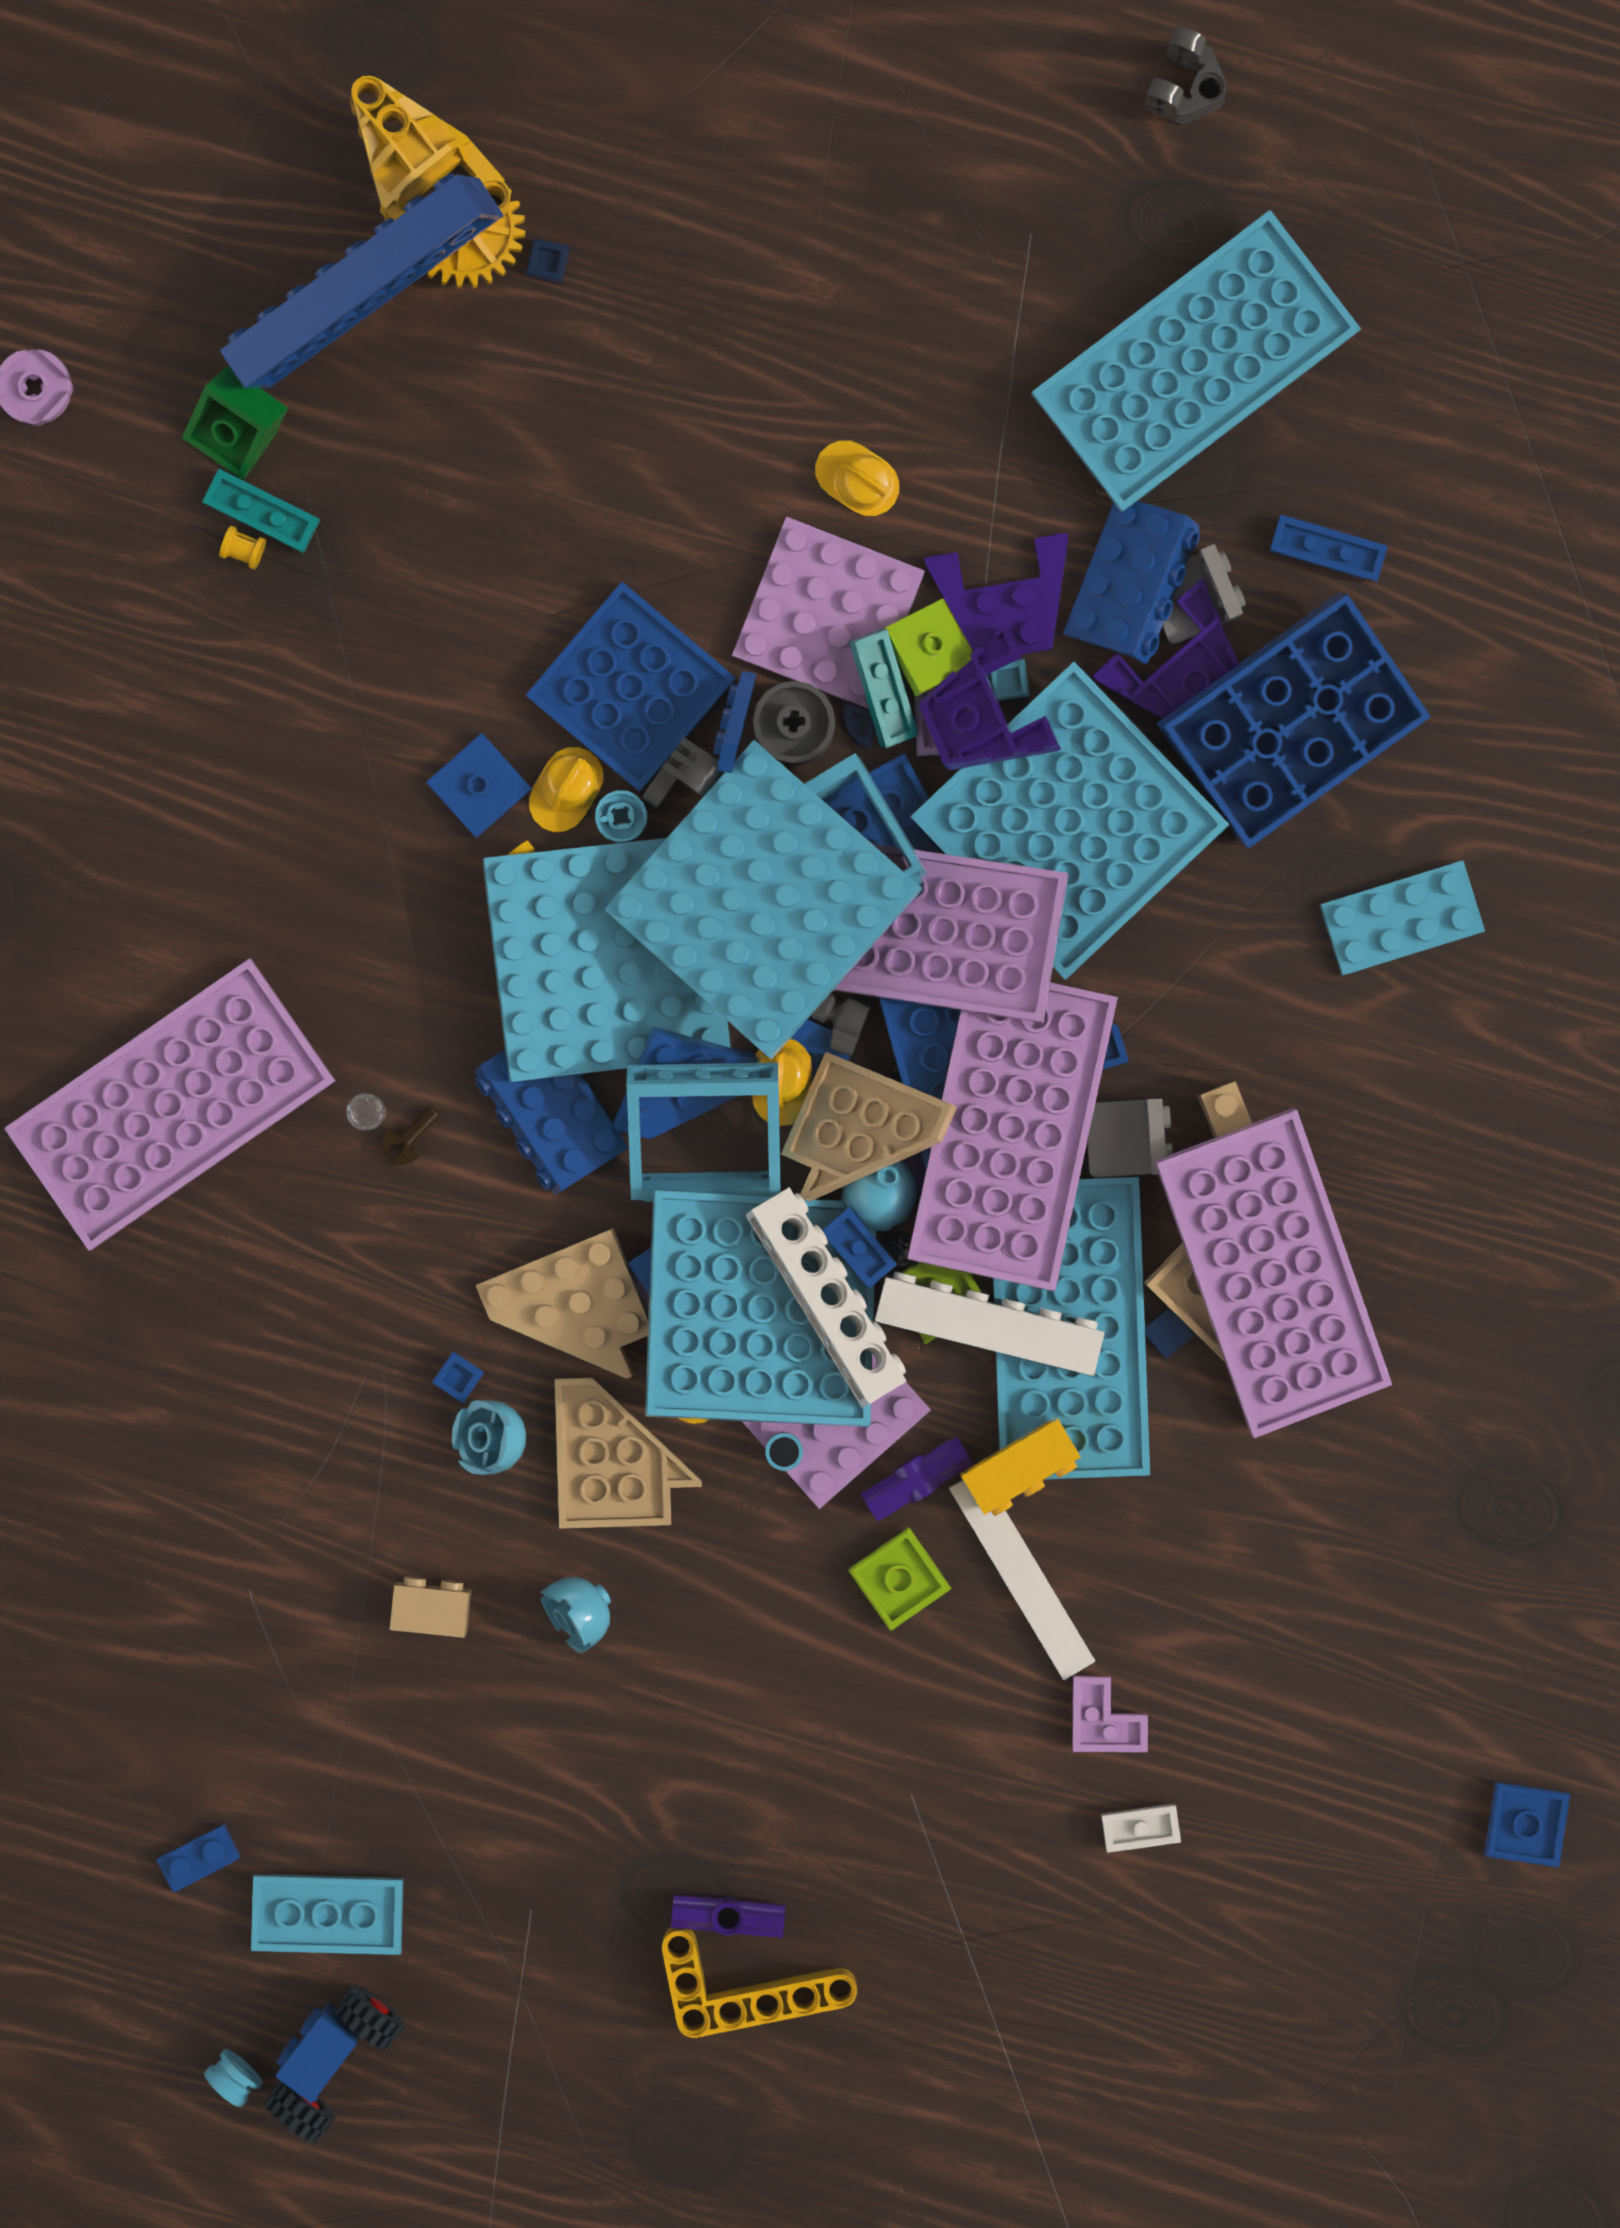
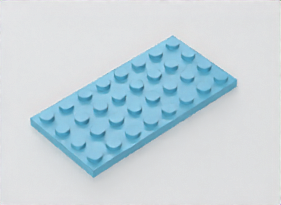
(1195, 361)
(1104, 1284)

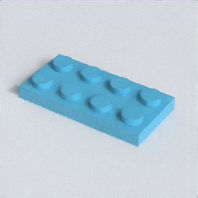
(1402, 918)
(327, 1914)

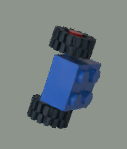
(319, 2053)

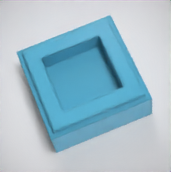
(1010, 681)

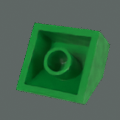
(234, 422)

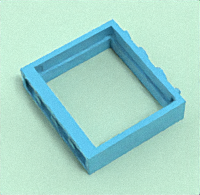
(850, 770)
(703, 1080)

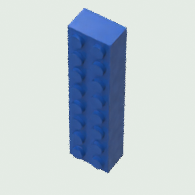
(361, 281)

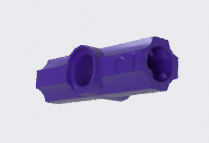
(916, 1478)
(702, 1914)

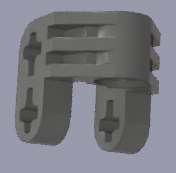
(1167, 99)
(686, 764)

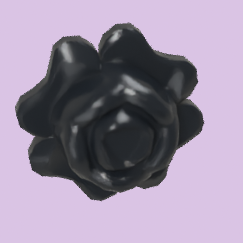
(898, 1247)

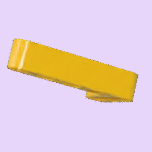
(746, 1996)

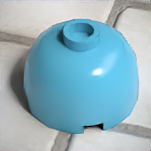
(882, 1197)
(488, 1437)
(578, 1610)

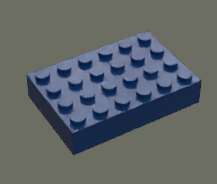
(1293, 720)

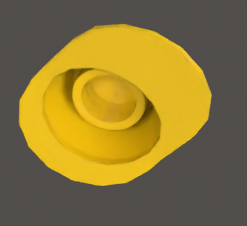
(857, 478)
(566, 789)
(794, 1081)

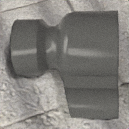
(848, 1021)

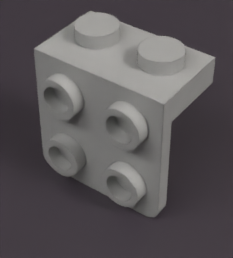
(1228, 600)
(1128, 1137)

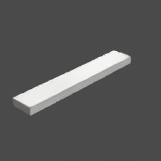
(1026, 1584)

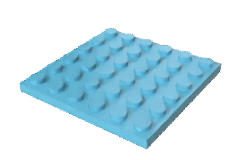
(1095, 809)
(763, 899)
(570, 976)
(729, 1328)

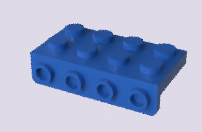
(1133, 580)
(555, 1123)

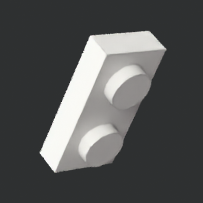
(1141, 1828)

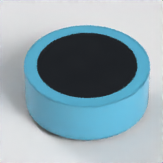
(784, 1451)

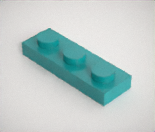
(261, 511)
(883, 688)

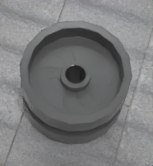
(796, 701)

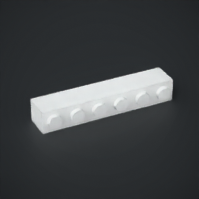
(990, 1325)

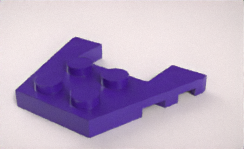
(1023, 606)
(1187, 671)
(969, 720)

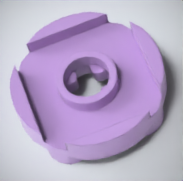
(55, 386)

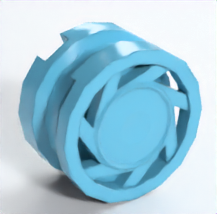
(621, 817)
(233, 2078)

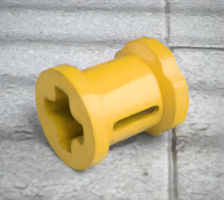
(242, 547)

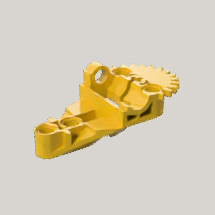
(420, 155)

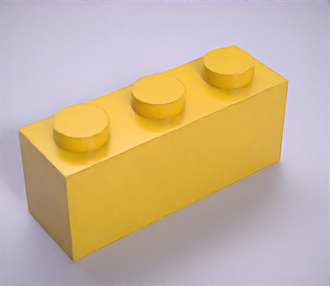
(1021, 1467)

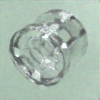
(371, 1113)

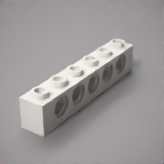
(825, 1318)

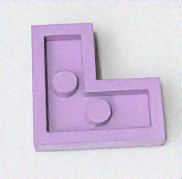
(1099, 1729)

